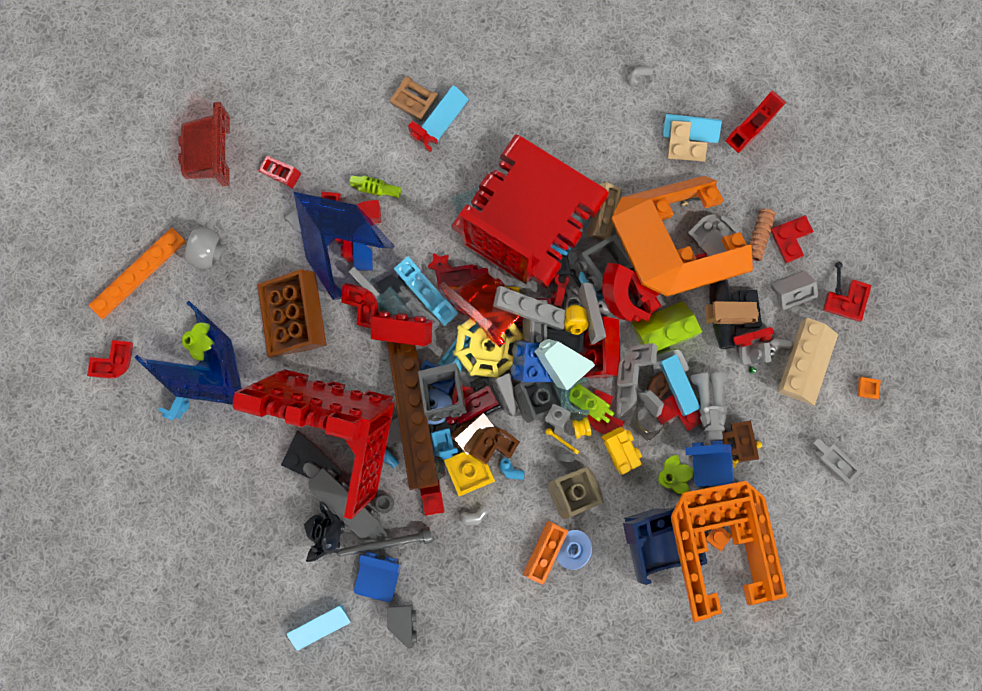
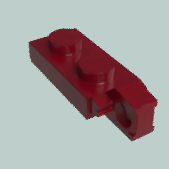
(458, 275)
(475, 405)

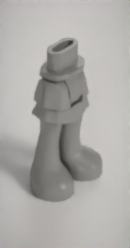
(711, 416)

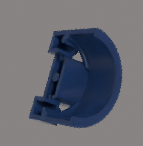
(653, 543)

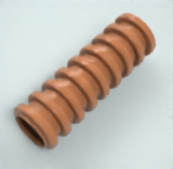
(761, 233)

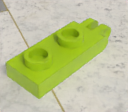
(589, 401)

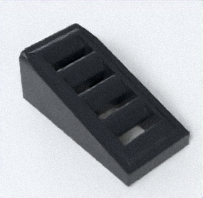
(479, 380)

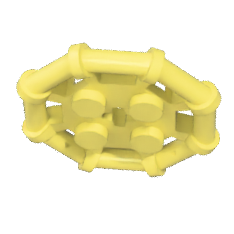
(480, 352)

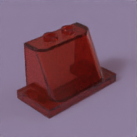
(204, 146)
(477, 300)

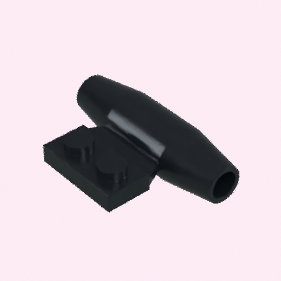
(721, 292)

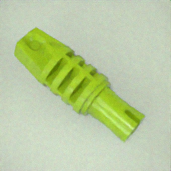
(374, 186)

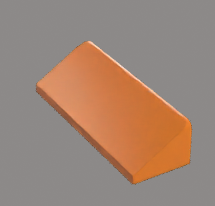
(545, 552)

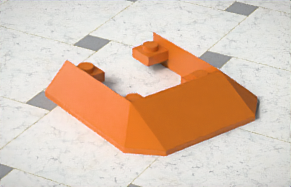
(651, 248)
(749, 524)

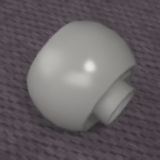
(203, 248)

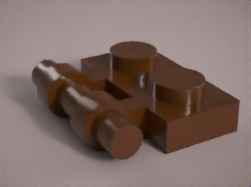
(744, 441)

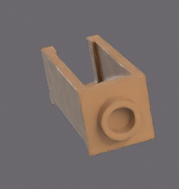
(731, 313)

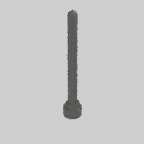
(422, 536)

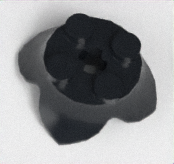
(324, 532)

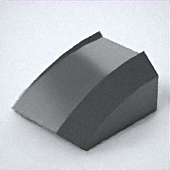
(536, 399)

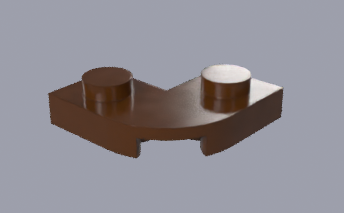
(493, 439)

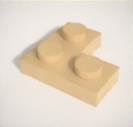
(681, 147)

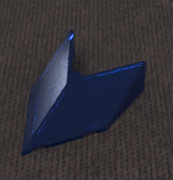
(327, 219)
(211, 379)

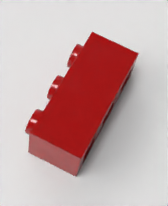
(401, 328)

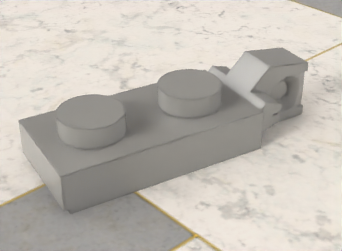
(836, 461)

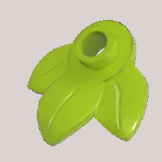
(199, 341)
(678, 473)

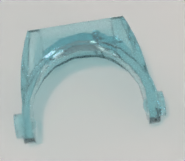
(565, 402)

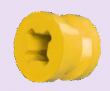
(581, 427)

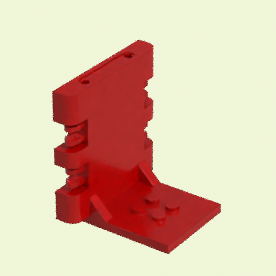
(529, 212)
(346, 414)

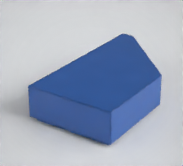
(362, 257)

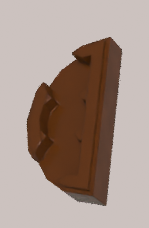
(658, 384)

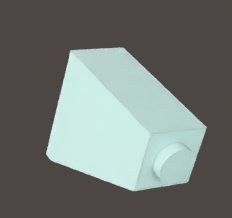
(562, 363)

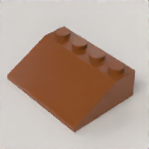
(291, 313)

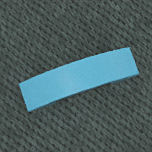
(425, 291)

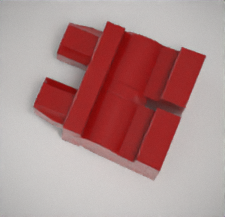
(643, 295)

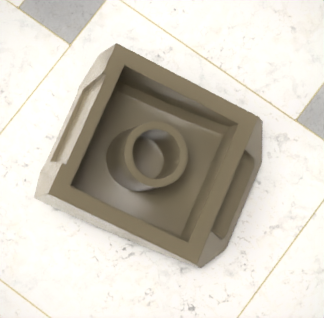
(575, 492)

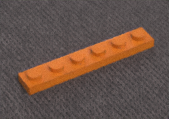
(137, 273)

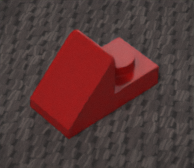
(432, 500)

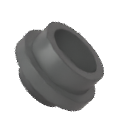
(384, 503)

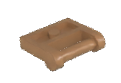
(411, 103)

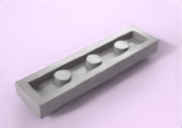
(529, 308)

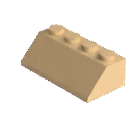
(808, 361)

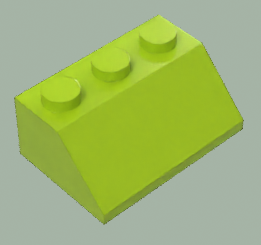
(668, 327)

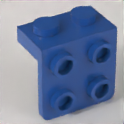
(526, 364)
(711, 463)
(377, 577)

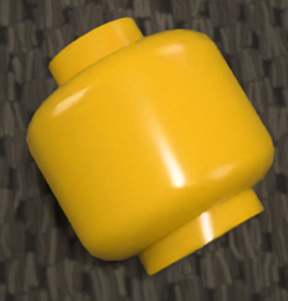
(576, 319)

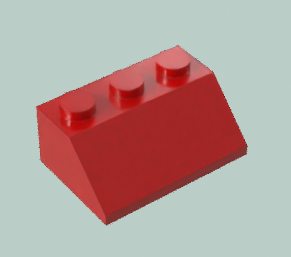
(604, 353)

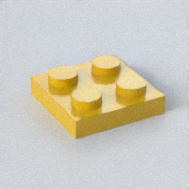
(468, 473)

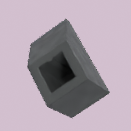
(400, 624)

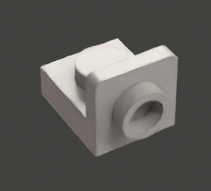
(755, 353)
(559, 418)

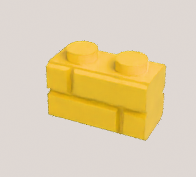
(622, 450)

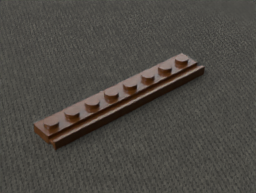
(411, 416)

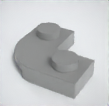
(708, 224)
(629, 367)

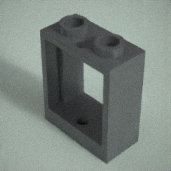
(617, 250)
(436, 375)

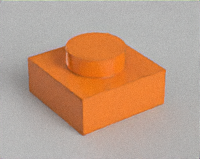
(868, 388)
(718, 538)

